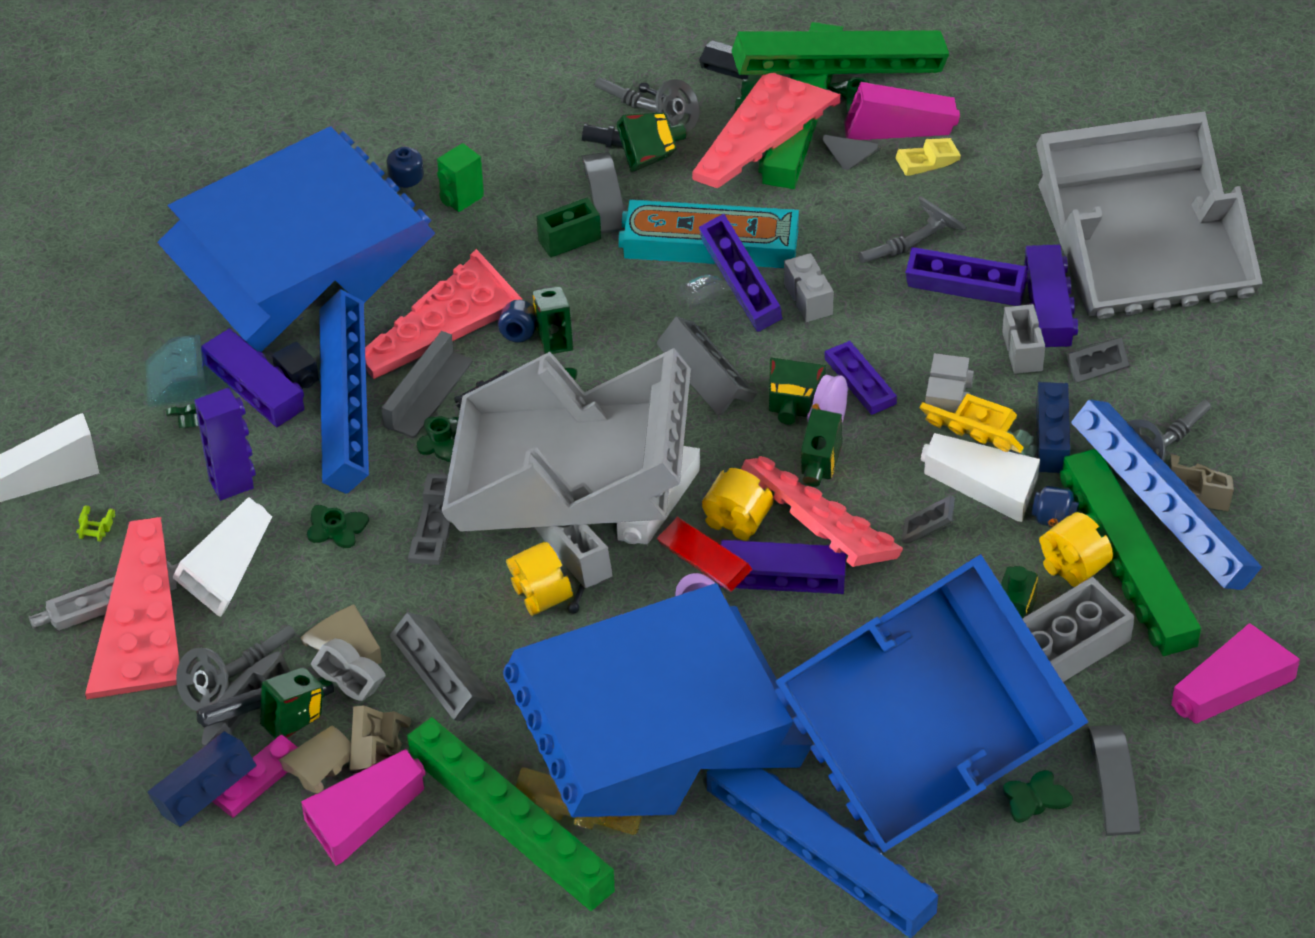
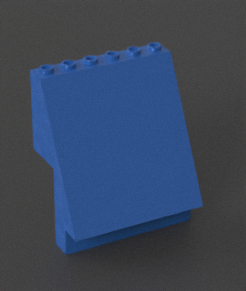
(291, 228)
(649, 702)
(930, 703)

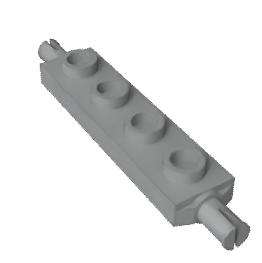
(83, 604)

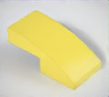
(933, 155)

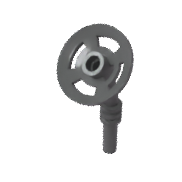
(673, 105)
(937, 220)
(1174, 432)
(216, 678)

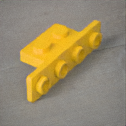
(979, 419)

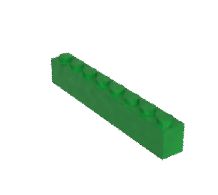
(839, 52)
(784, 163)
(1134, 558)
(512, 814)

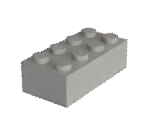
(1080, 627)

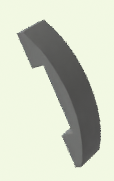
(604, 190)
(433, 528)
(251, 679)
(1115, 779)

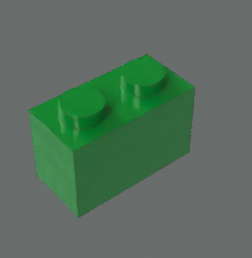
(460, 177)

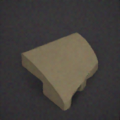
(1209, 486)
(347, 626)
(374, 736)
(318, 758)

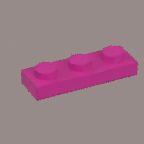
(258, 779)

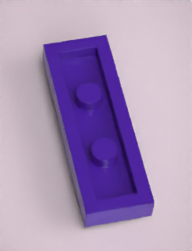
(861, 377)

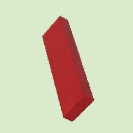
(704, 554)

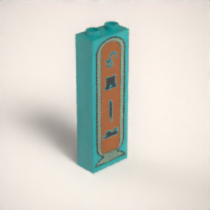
(672, 231)

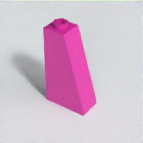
(898, 113)
(1234, 674)
(362, 804)

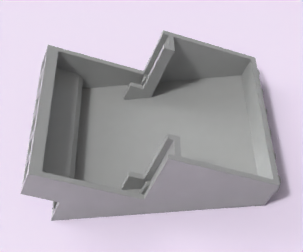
(1146, 215)
(553, 455)

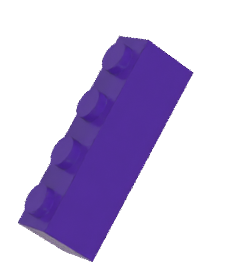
(740, 272)
(966, 276)
(1050, 294)
(253, 377)
(225, 443)
(790, 566)

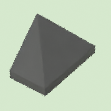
(850, 151)
(1097, 359)
(929, 520)

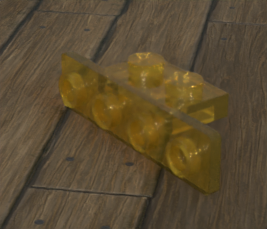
(545, 793)

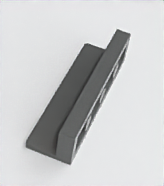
(710, 371)
(425, 387)
(439, 665)

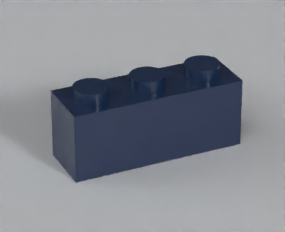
(1052, 426)
(202, 778)

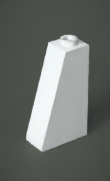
(48, 459)
(983, 473)
(643, 531)
(221, 559)

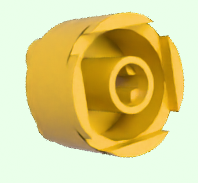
(737, 503)
(1075, 549)
(539, 578)

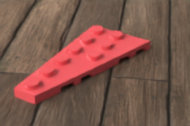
(763, 121)
(456, 306)
(825, 517)
(139, 630)

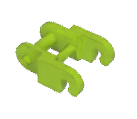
(104, 525)

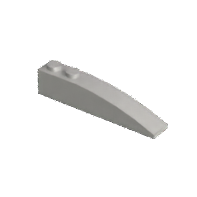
(579, 551)

